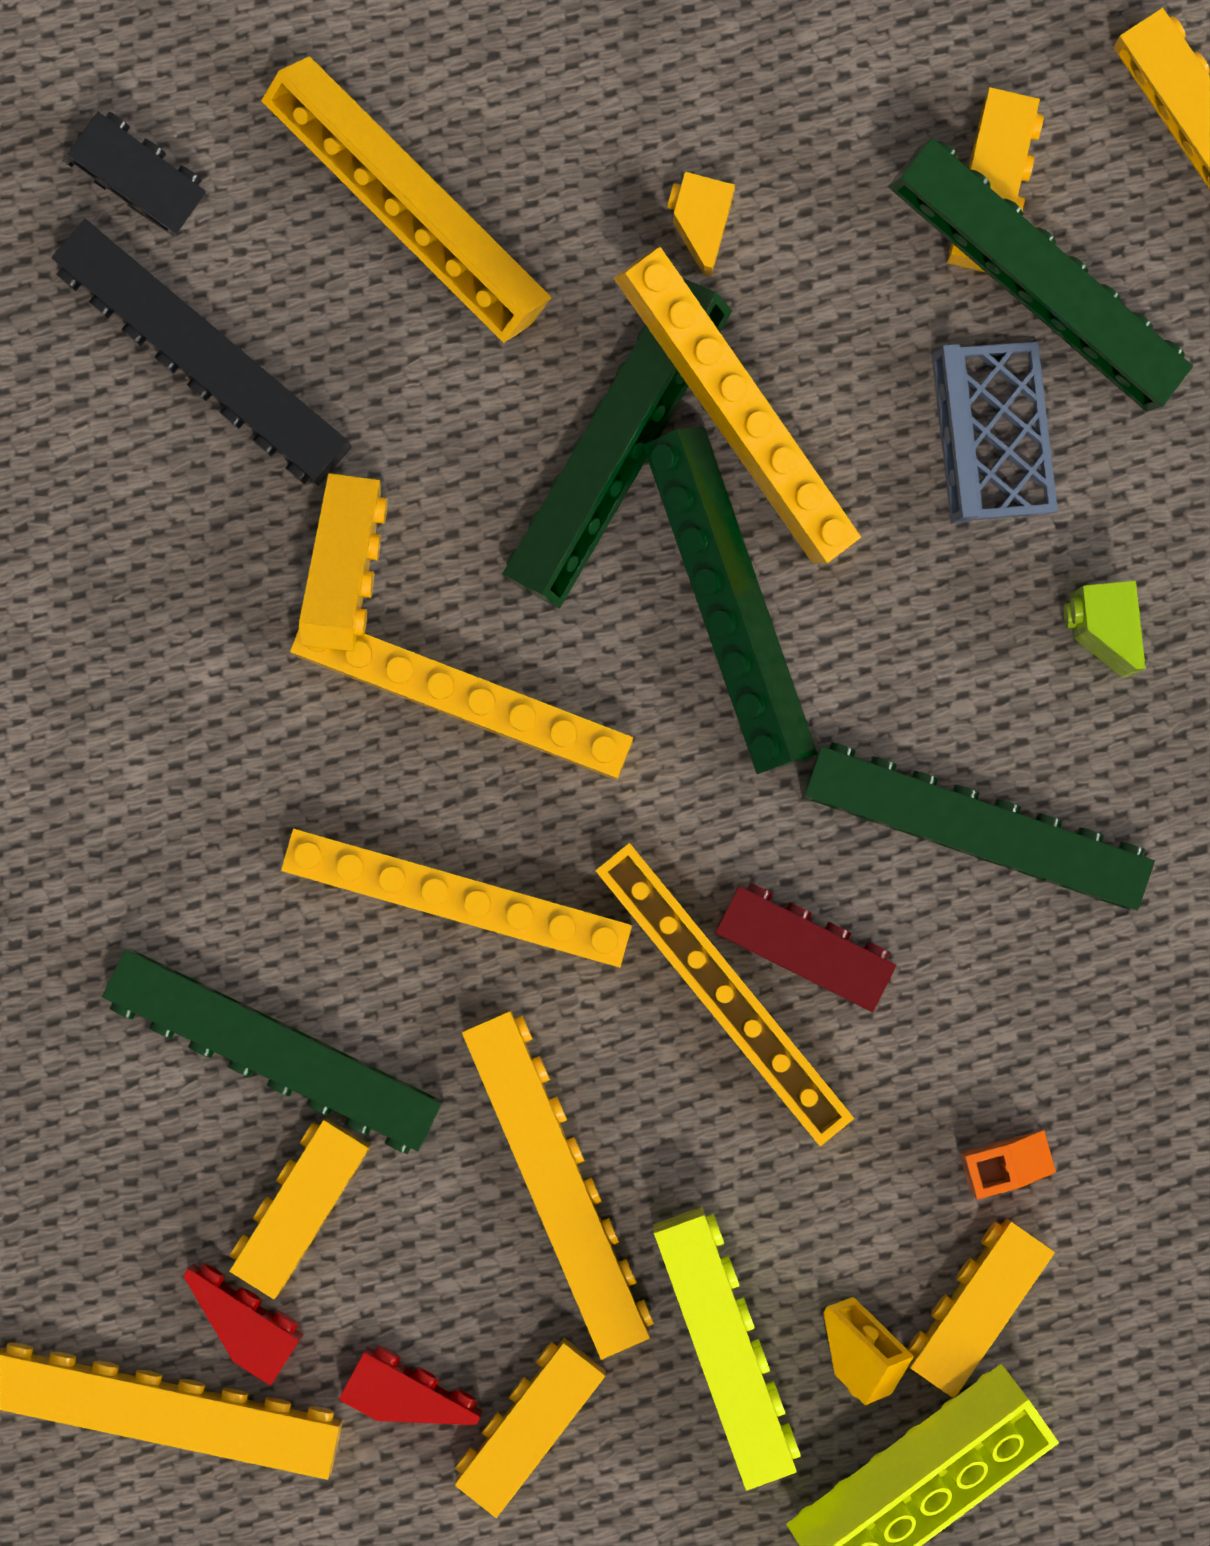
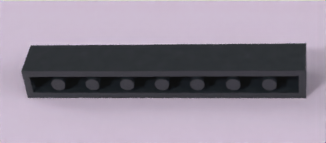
(201, 352)

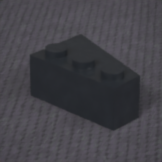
(136, 172)

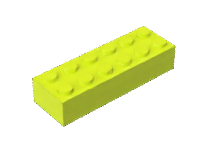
(726, 1354)
(932, 1471)

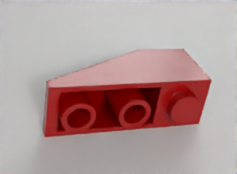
(248, 1332)
(397, 1394)

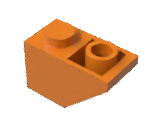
(1007, 1164)

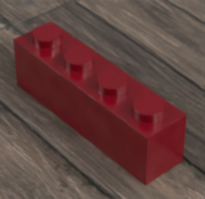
(806, 948)

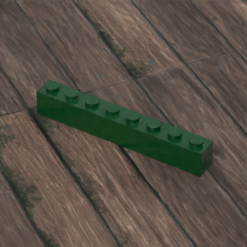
(1041, 274)
(603, 465)
(730, 599)
(979, 828)
(273, 1050)

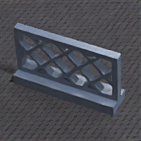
(957, 431)

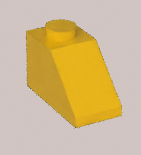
(701, 216)
(864, 1351)

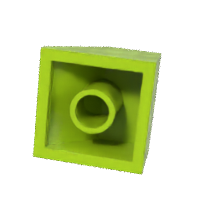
(1108, 624)

